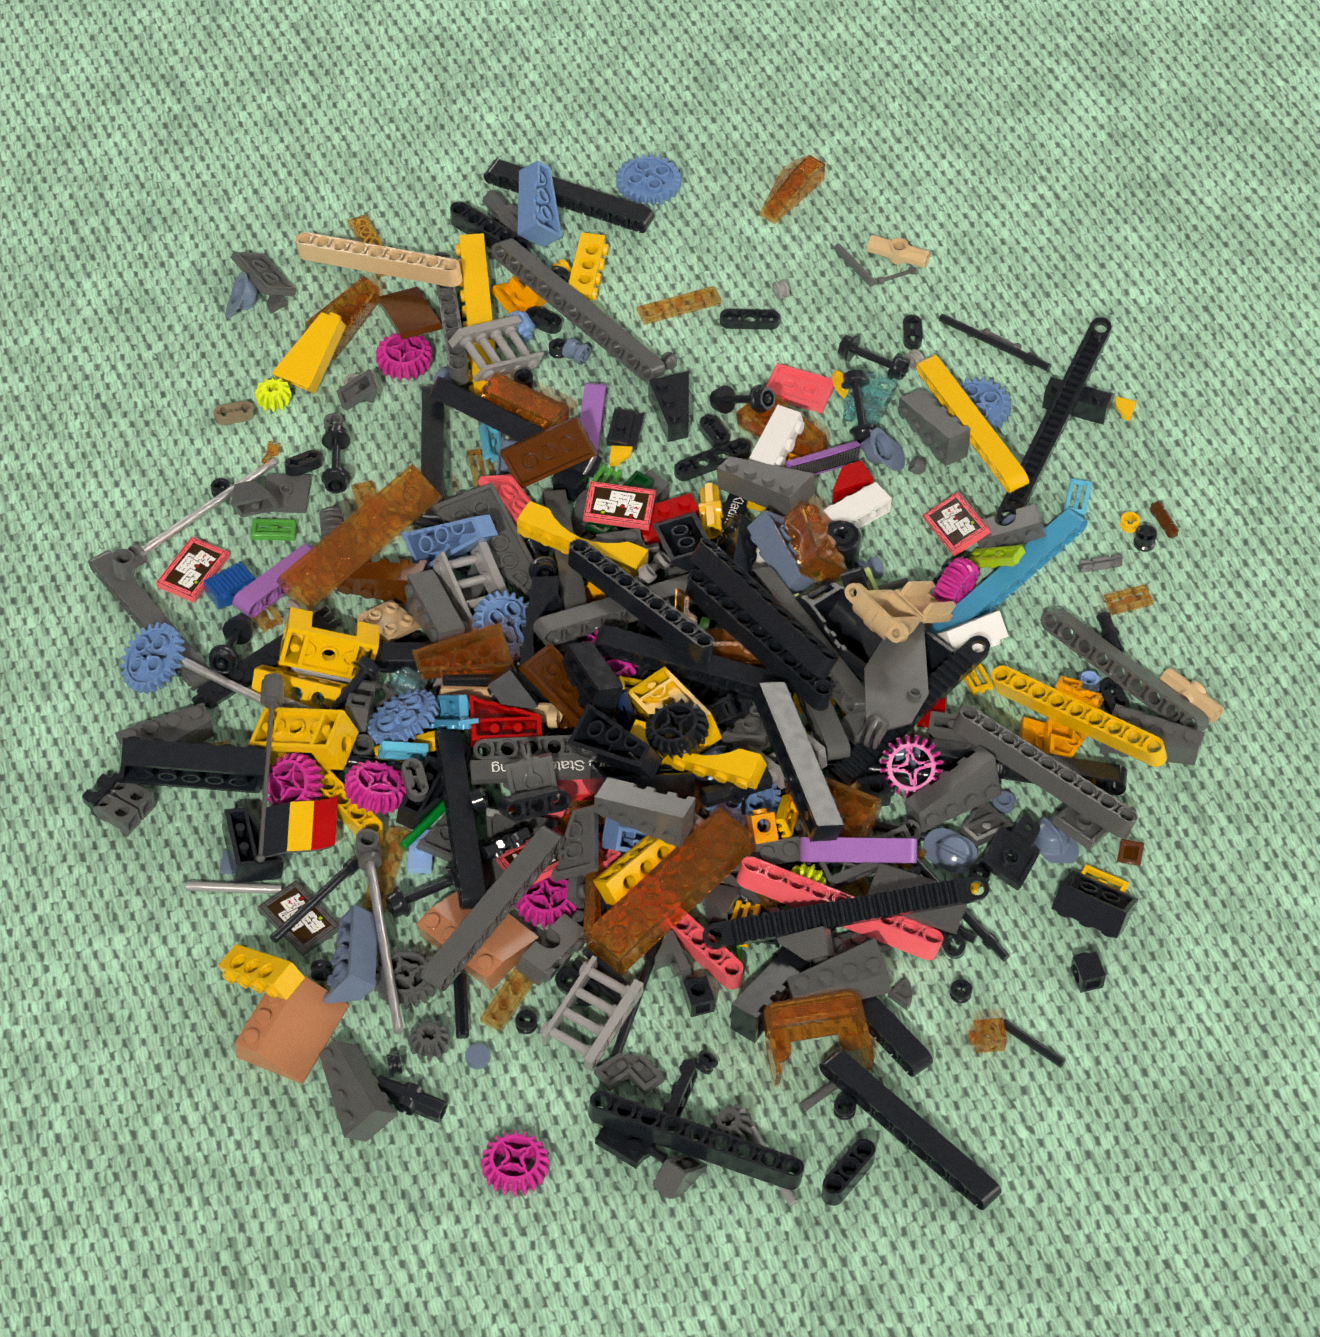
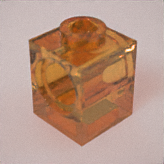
(992, 1027)

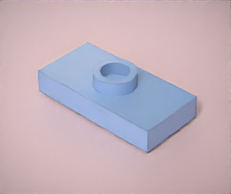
(419, 860)

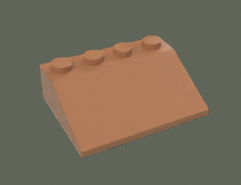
(496, 955)
(290, 1032)

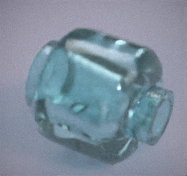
(406, 680)

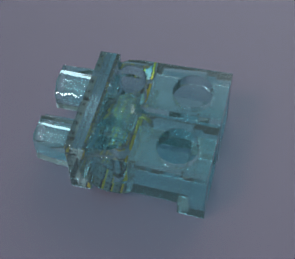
(874, 399)

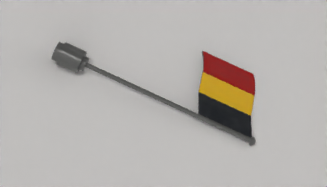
(291, 825)

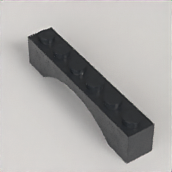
(544, 599)

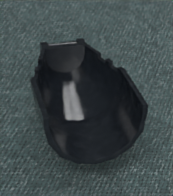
(837, 623)

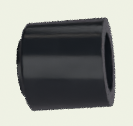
(847, 541)

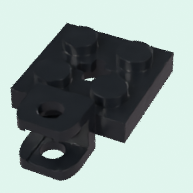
(1016, 843)

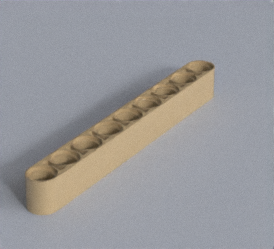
(379, 259)

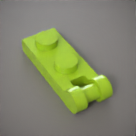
(997, 556)

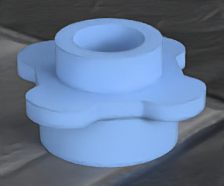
(1090, 676)

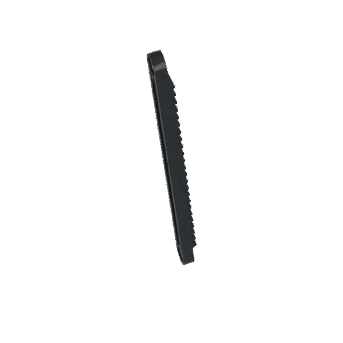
(1058, 415)
(939, 686)
(846, 912)

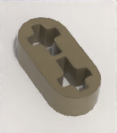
(234, 412)

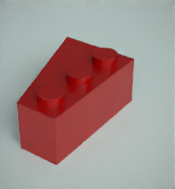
(668, 510)
(501, 721)

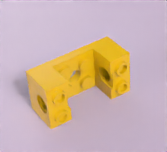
(304, 645)
(661, 689)
(323, 733)

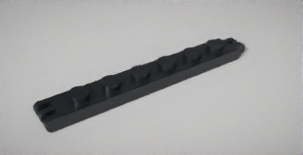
(214, 693)

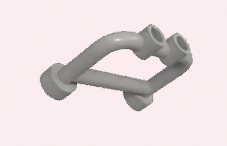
(647, 572)

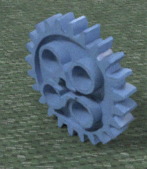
(648, 180)
(989, 400)
(496, 608)
(152, 657)
(403, 716)
(766, 799)

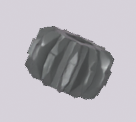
(429, 1040)
(733, 1121)

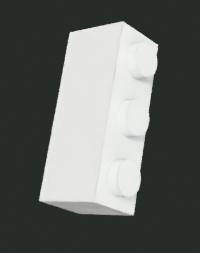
(778, 437)
(860, 507)
(987, 625)

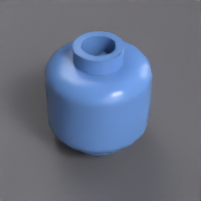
(526, 328)

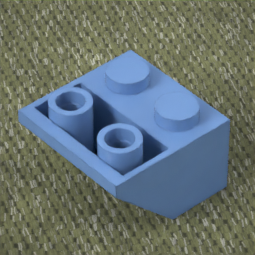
(619, 837)

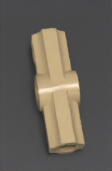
(898, 251)
(1194, 693)

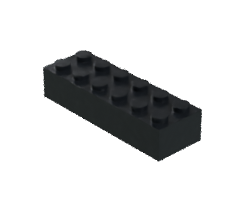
(191, 765)

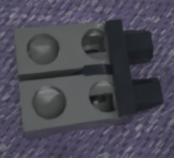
(119, 803)

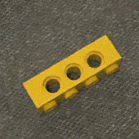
(588, 264)
(308, 684)
(629, 867)
(260, 972)

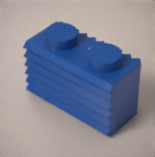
(224, 586)

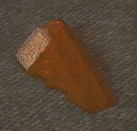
(792, 186)

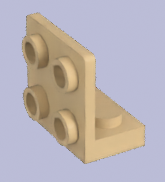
(392, 619)

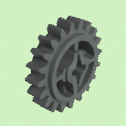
(407, 976)

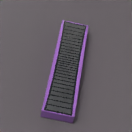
(826, 459)

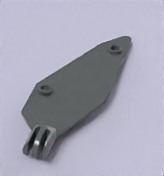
(894, 686)

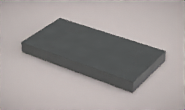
(891, 878)

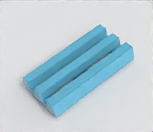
(488, 442)
(1080, 483)
(402, 750)

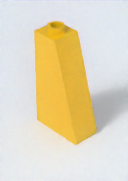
(312, 353)

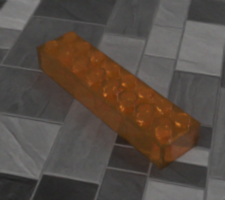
(359, 539)
(670, 891)

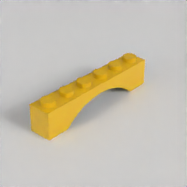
(540, 525)
(738, 767)

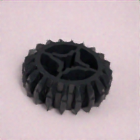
(686, 718)

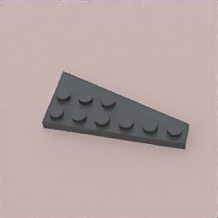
(508, 546)

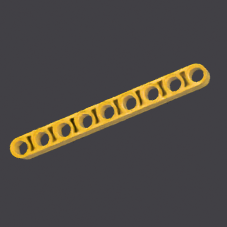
(982, 435)
(1079, 716)

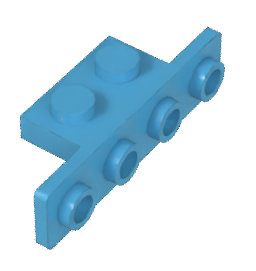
(453, 713)

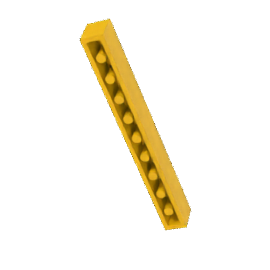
(475, 295)

